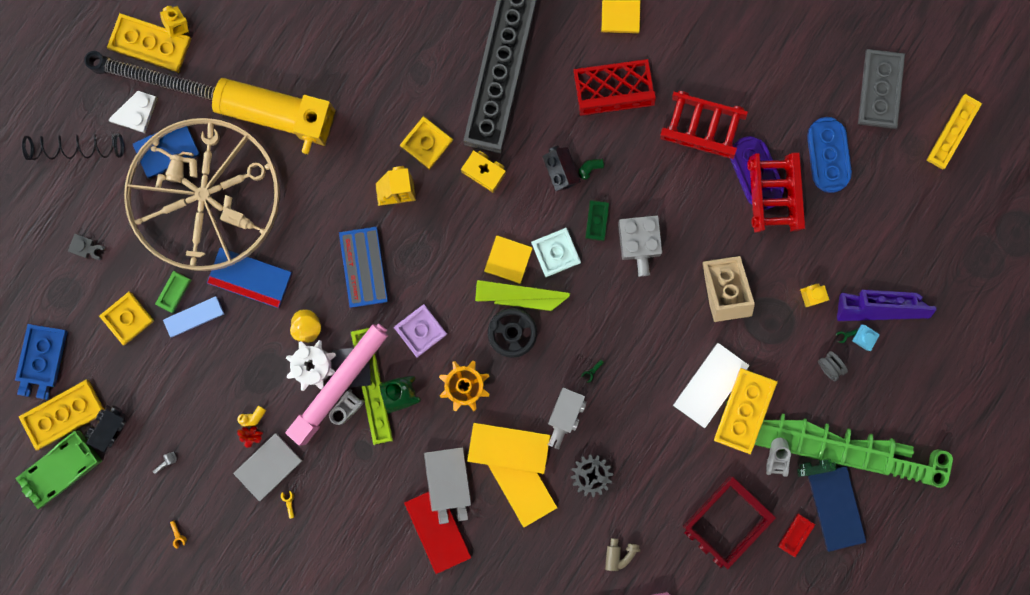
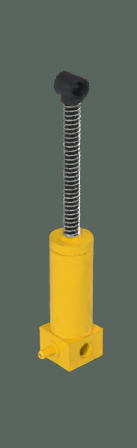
(239, 101)

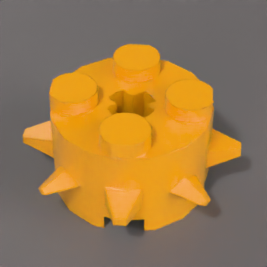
(458, 395)

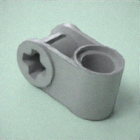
(346, 407)
(778, 460)

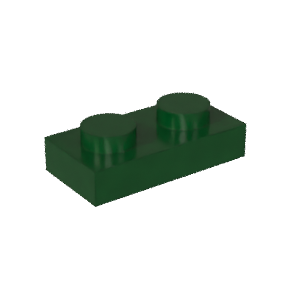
(597, 220)

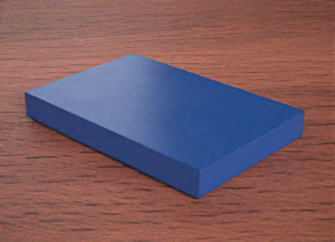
(173, 143)

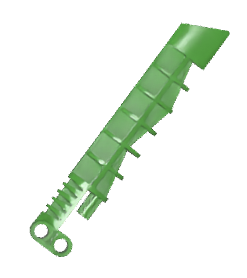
(868, 454)

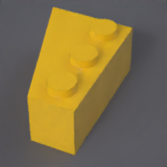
(395, 187)

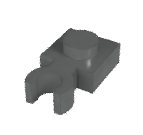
(84, 246)

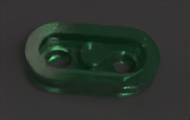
(808, 469)

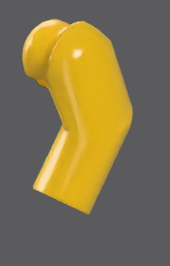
(251, 419)

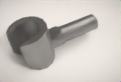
(169, 458)

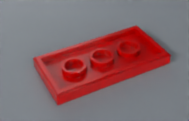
(441, 541)

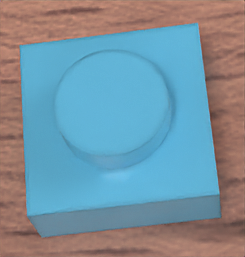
(865, 337)

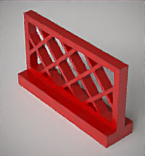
(619, 101)

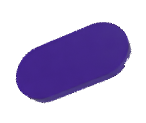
(746, 148)

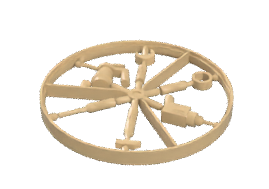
(176, 174)

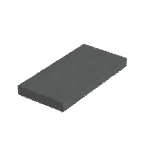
(881, 89)

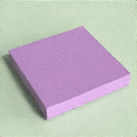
(420, 330)

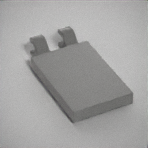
(447, 482)

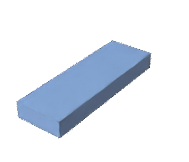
(193, 317)

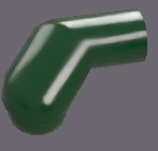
(588, 166)

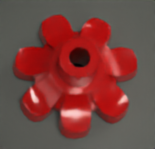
(249, 436)

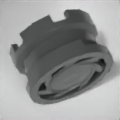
(832, 366)

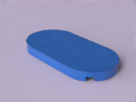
(829, 155)

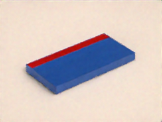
(251, 279)

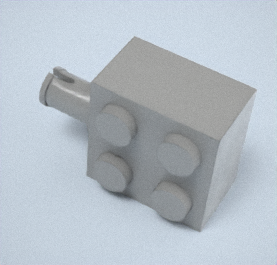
(640, 241)
(565, 414)

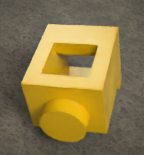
(171, 18)
(814, 295)

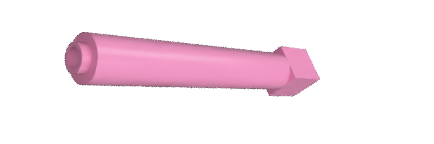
(308, 423)

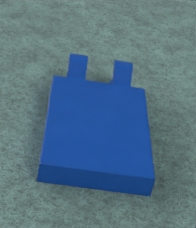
(40, 360)

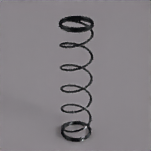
(114, 143)

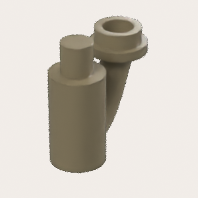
(613, 560)

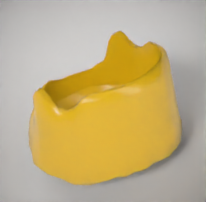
(305, 326)

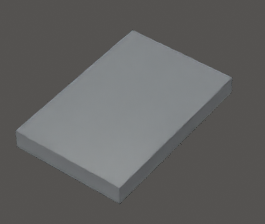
(267, 467)

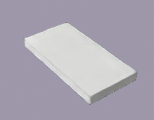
(710, 385)

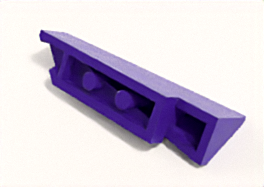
(882, 306)

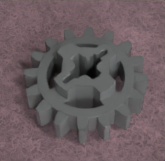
(583, 472)

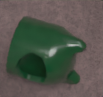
(398, 394)

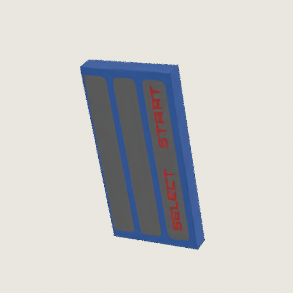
(363, 267)

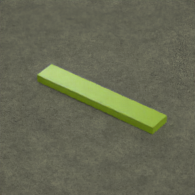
(374, 403)

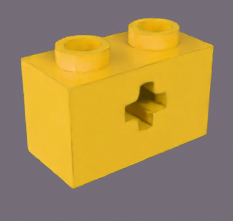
(488, 180)

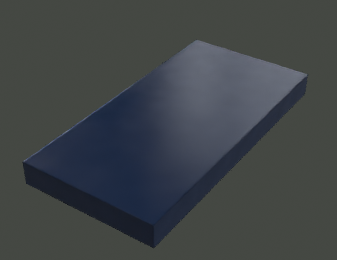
(837, 509)

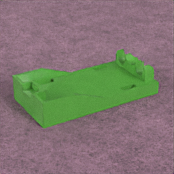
(58, 469)

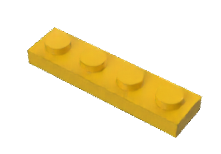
(954, 131)

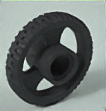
(515, 349)

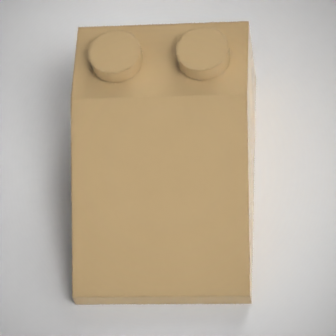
(728, 289)

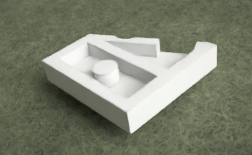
(135, 112)

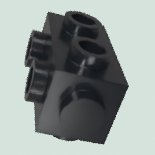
(561, 168)
(103, 432)

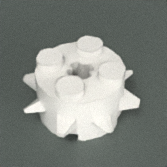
(301, 371)

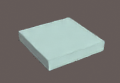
(556, 252)

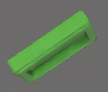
(173, 292)

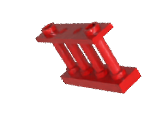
(707, 144)
(794, 188)

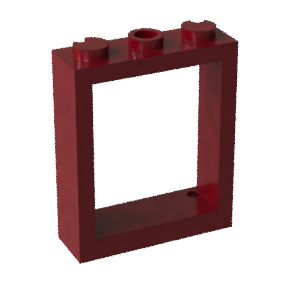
(767, 519)

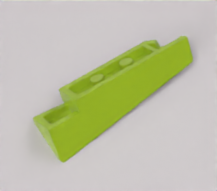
(519, 296)

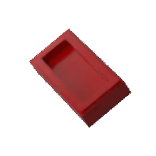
(796, 535)

